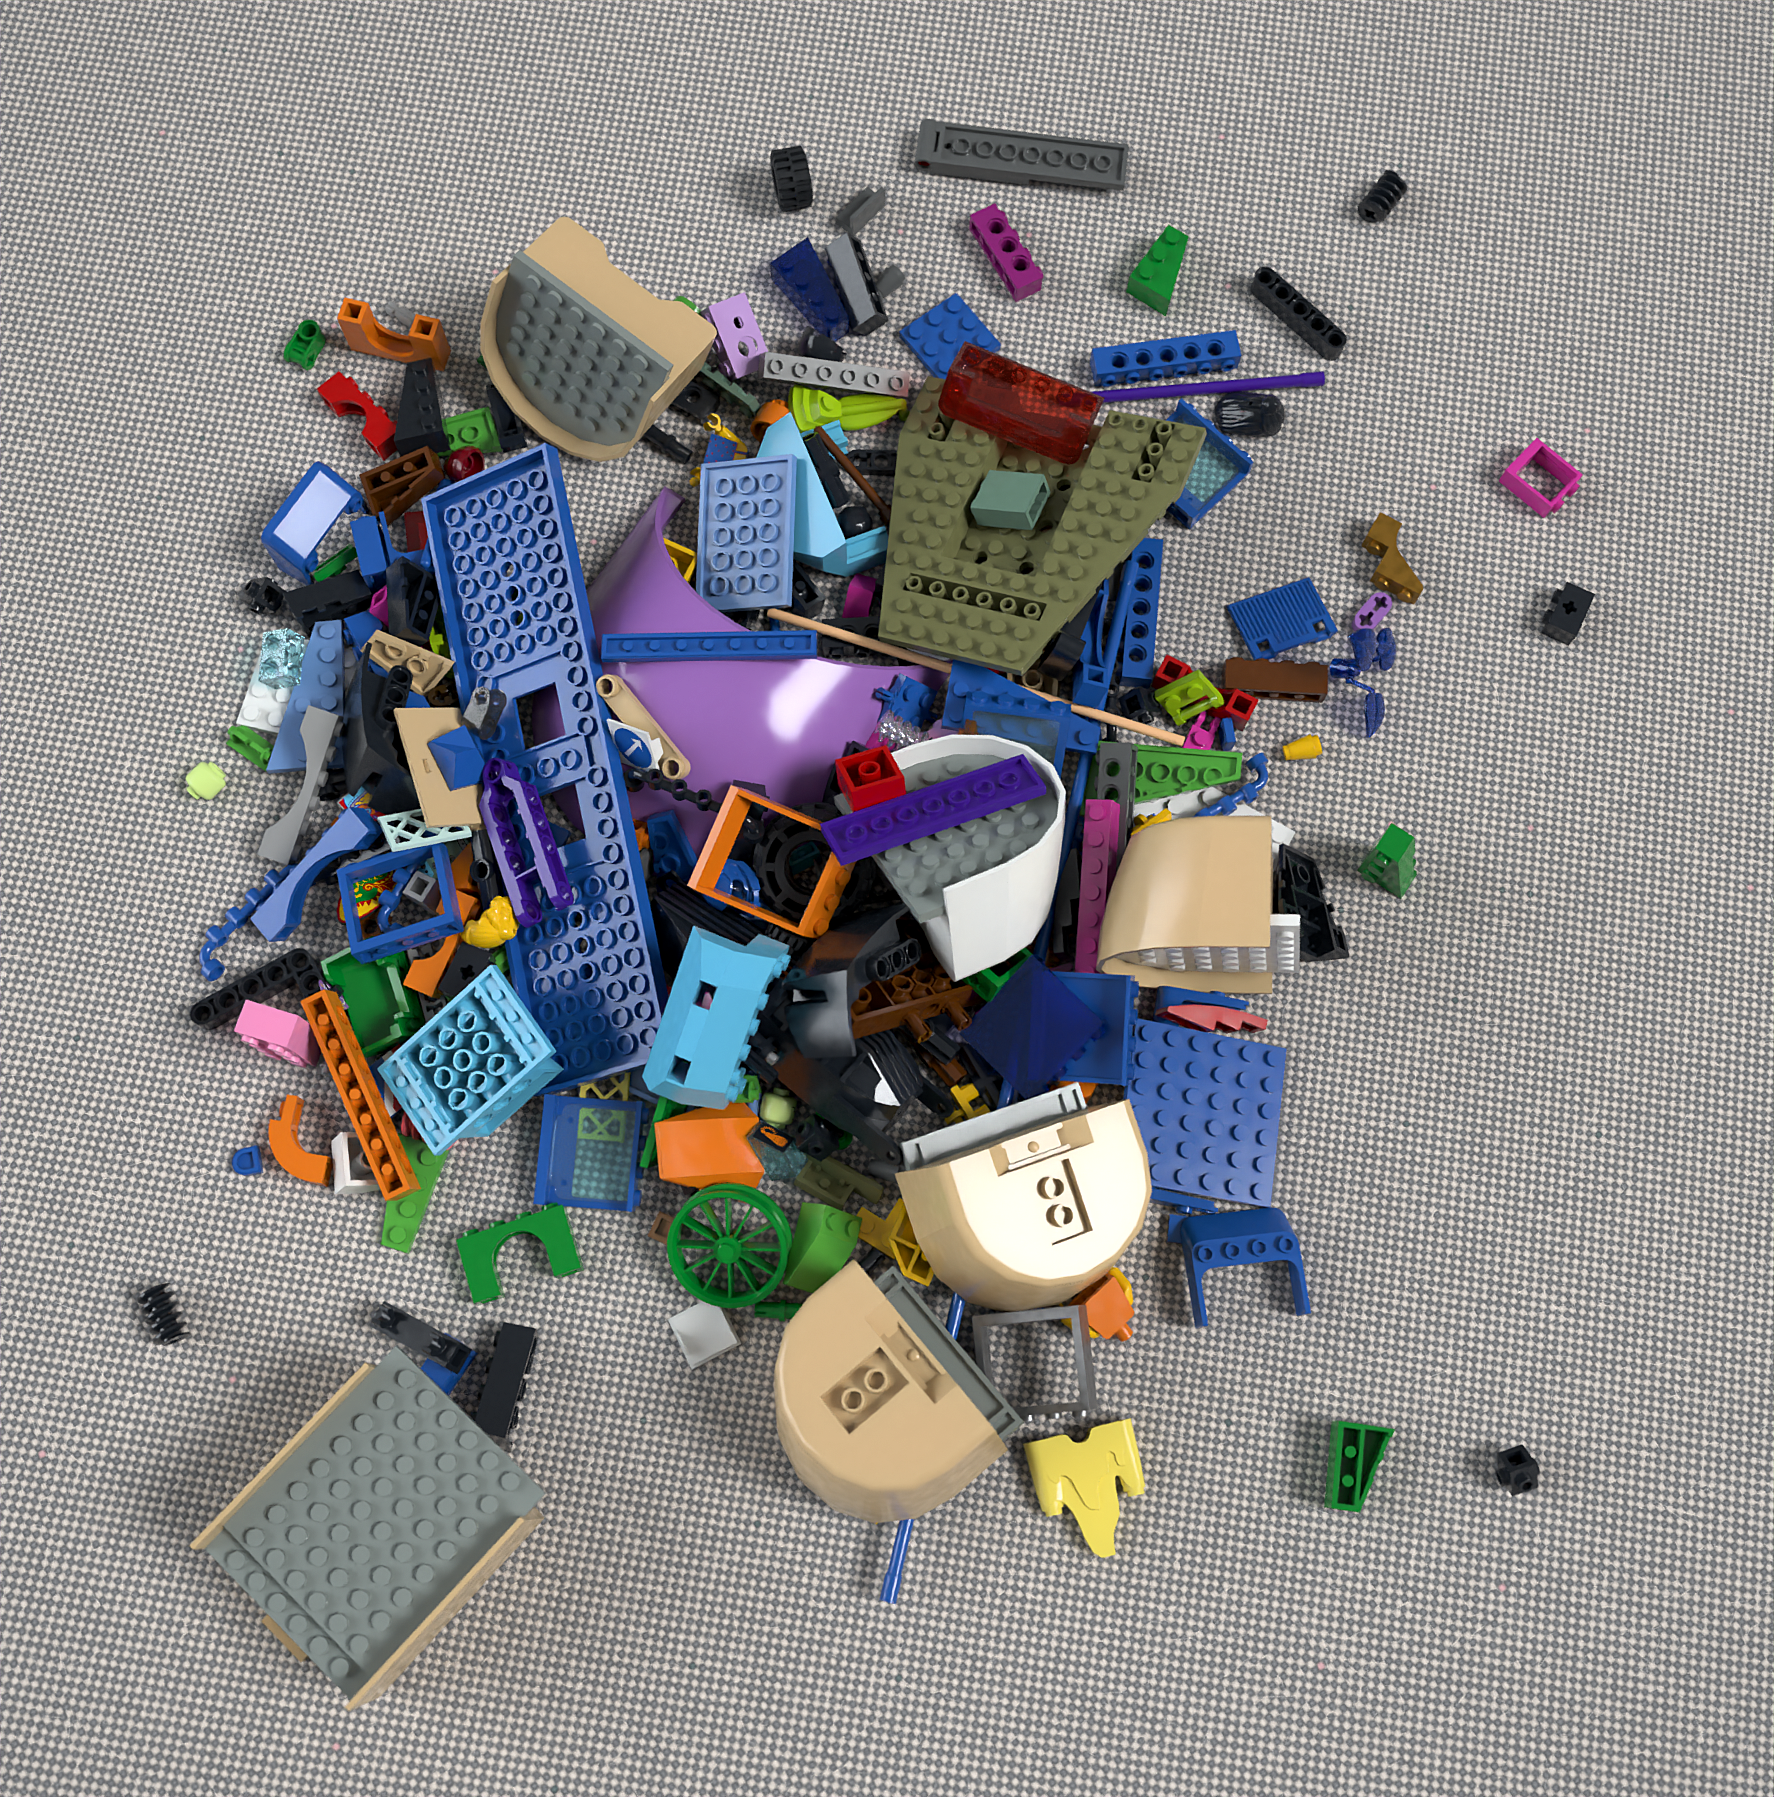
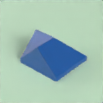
(459, 758)

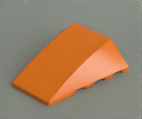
(708, 1147)

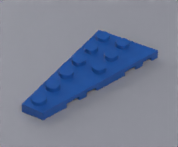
(965, 677)

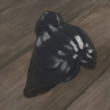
(1250, 414)

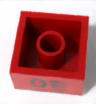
(869, 778)

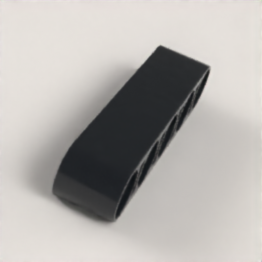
(1295, 303)

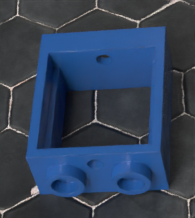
(371, 551)

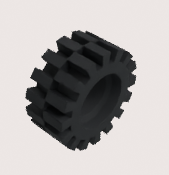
(798, 943)

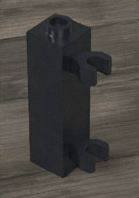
(420, 1337)

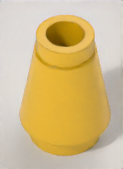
(1303, 748)

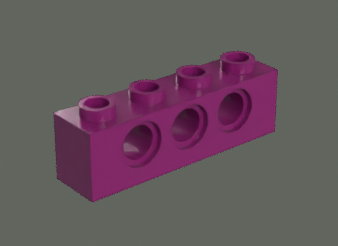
(1019, 283)

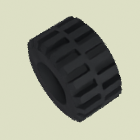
(791, 178)

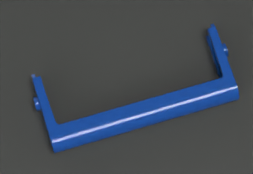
(1175, 996)

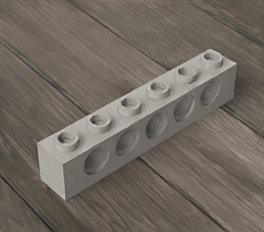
(832, 375)

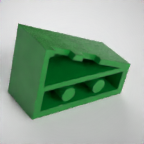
(1158, 270)
(1391, 861)
(1352, 1463)

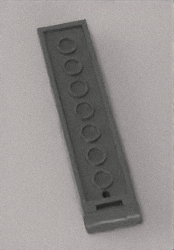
(1019, 156)

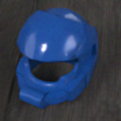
(734, 879)

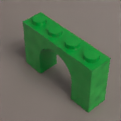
(481, 1249)

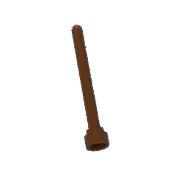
(885, 510)

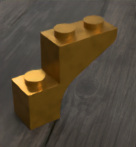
(1393, 571)

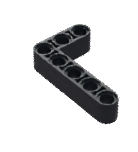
(1068, 646)
(267, 988)

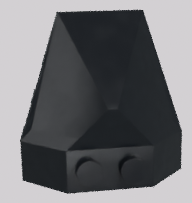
(1300, 892)

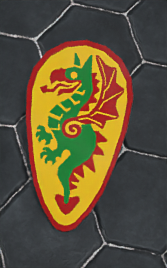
(367, 895)

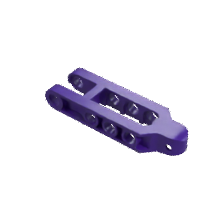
(549, 868)

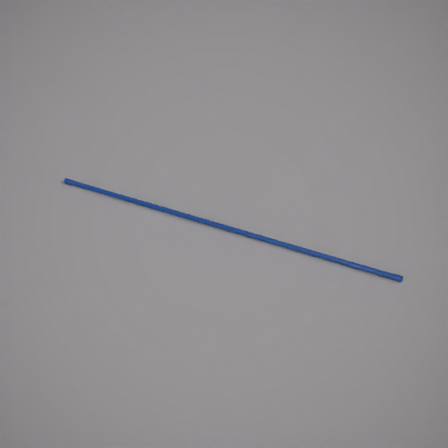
(1127, 580)

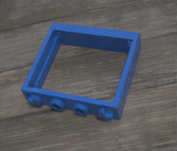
(411, 935)

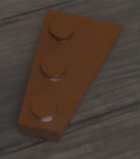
(401, 483)

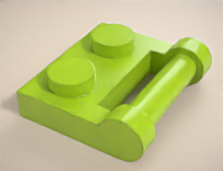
(1185, 691)

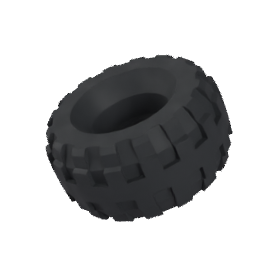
(772, 868)

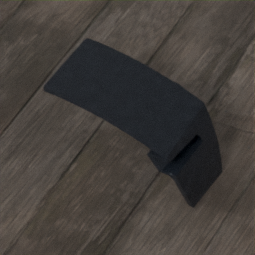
(369, 737)
(832, 971)

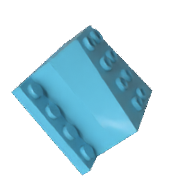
(471, 1064)

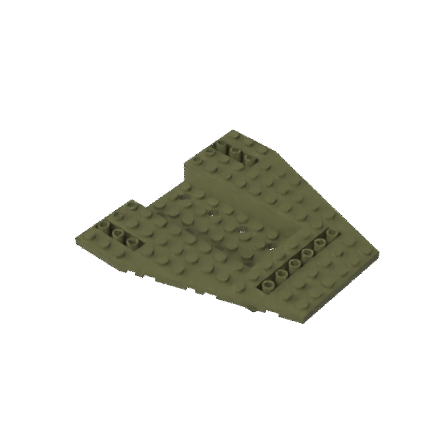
(990, 610)

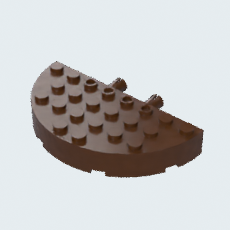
(915, 994)

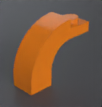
(288, 1151)

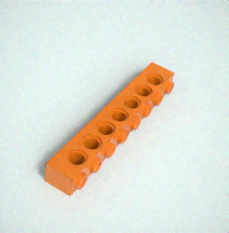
(360, 1095)

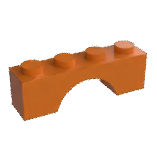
(428, 973)

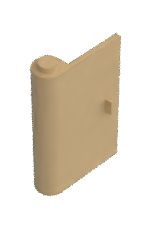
(437, 802)

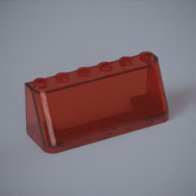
(1019, 404)

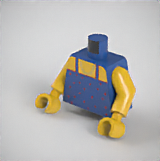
(721, 447)

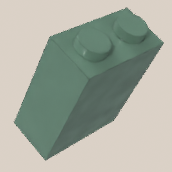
(1010, 499)

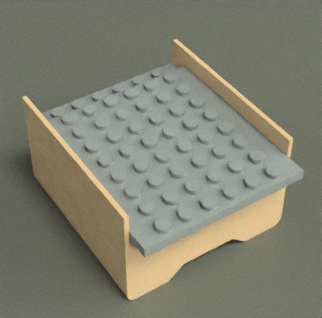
(374, 1526)

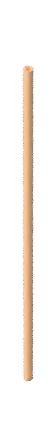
(946, 667)

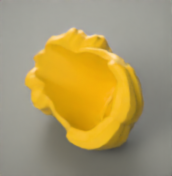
(494, 926)

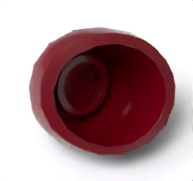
(464, 463)

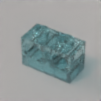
(281, 658)

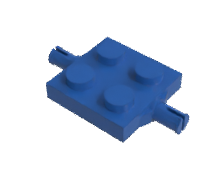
(909, 700)

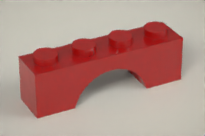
(344, 398)
(1236, 703)

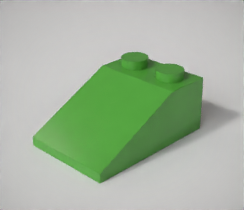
(820, 1245)

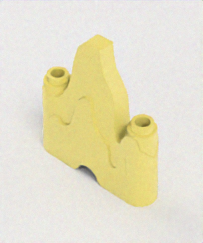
(1084, 1478)

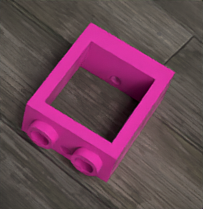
(1554, 465)

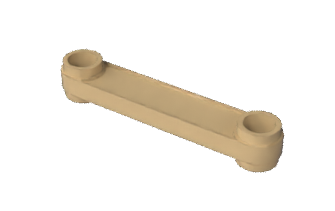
(634, 714)

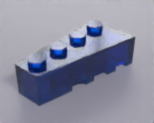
(808, 287)

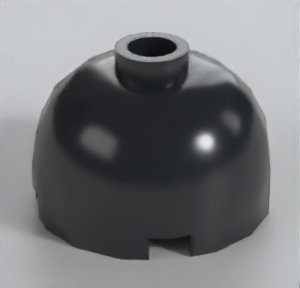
(819, 347)

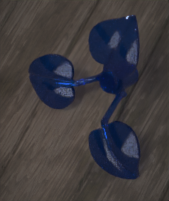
(1364, 646)

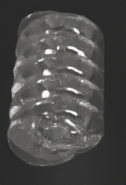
(898, 731)

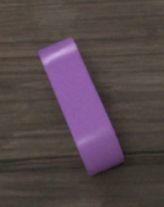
(1367, 610)

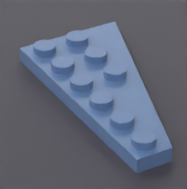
(320, 686)

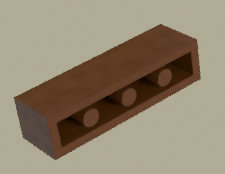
(1276, 680)

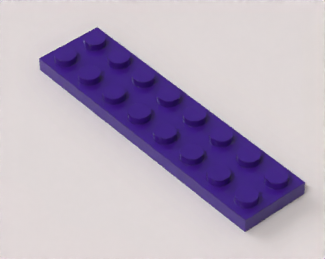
(932, 809)

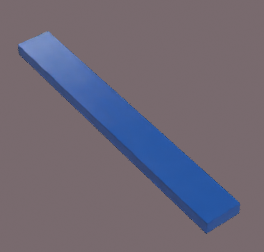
(709, 646)

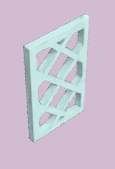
(416, 840)

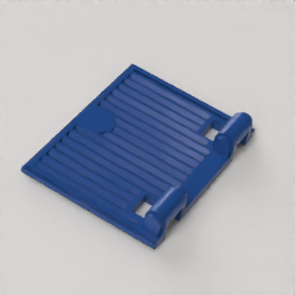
(1282, 619)

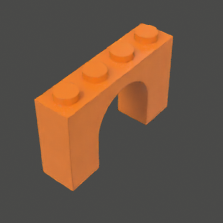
(370, 337)

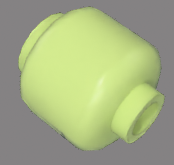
(205, 780)
(778, 1108)

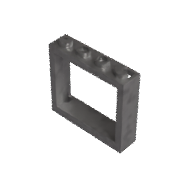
(1083, 1356)

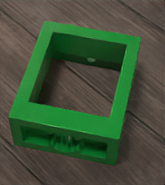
(989, 983)

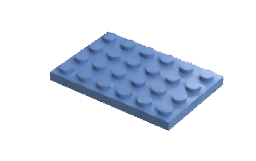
(747, 533)

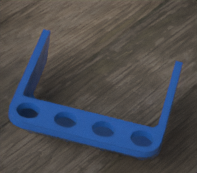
(1240, 1240)

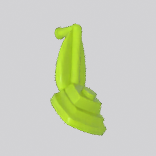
(854, 412)

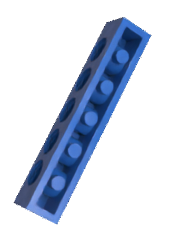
(1223, 344)
(1141, 673)

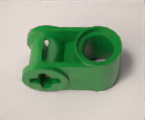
(303, 348)

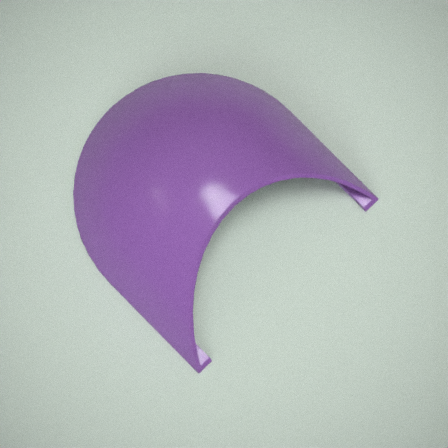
(728, 718)

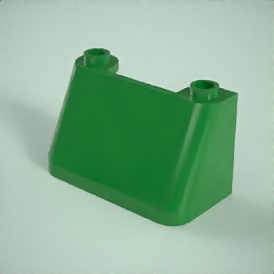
(378, 1002)

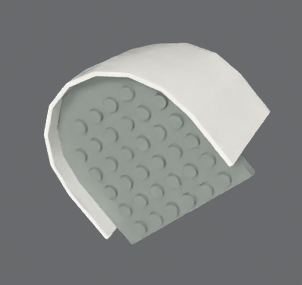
(986, 881)

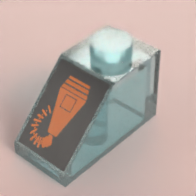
(776, 1151)

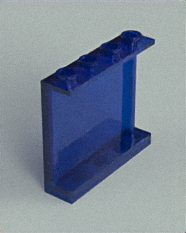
(1033, 1029)

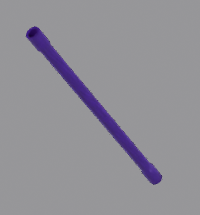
(1303, 380)

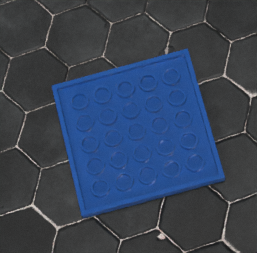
(1207, 1111)

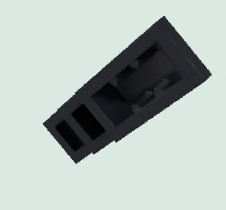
(1066, 906)

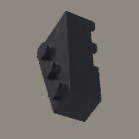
(411, 601)

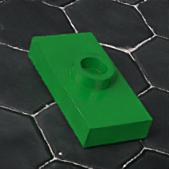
(335, 564)

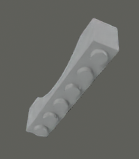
(319, 734)

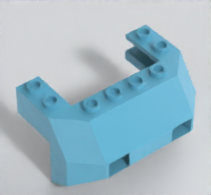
(816, 529)
(714, 1037)

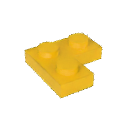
(876, 1230)

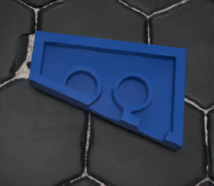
(670, 847)

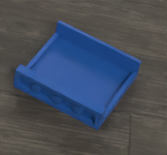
(1113, 1000)

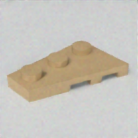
(424, 665)

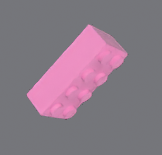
(278, 1034)

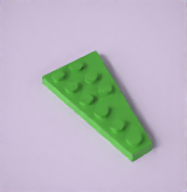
(1171, 772)

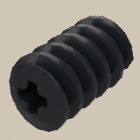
(1382, 197)
(162, 1316)

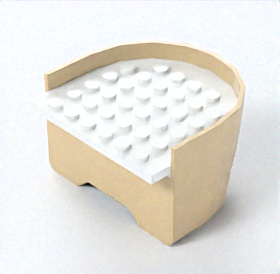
(1198, 908)

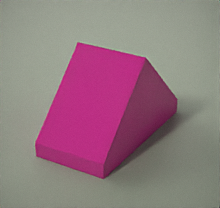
(860, 597)

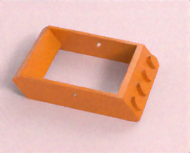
(720, 842)

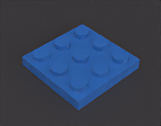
(941, 333)

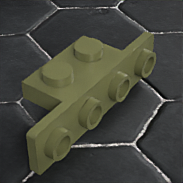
(835, 1182)

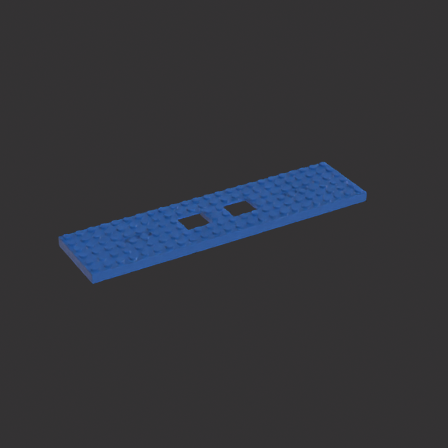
(475, 533)

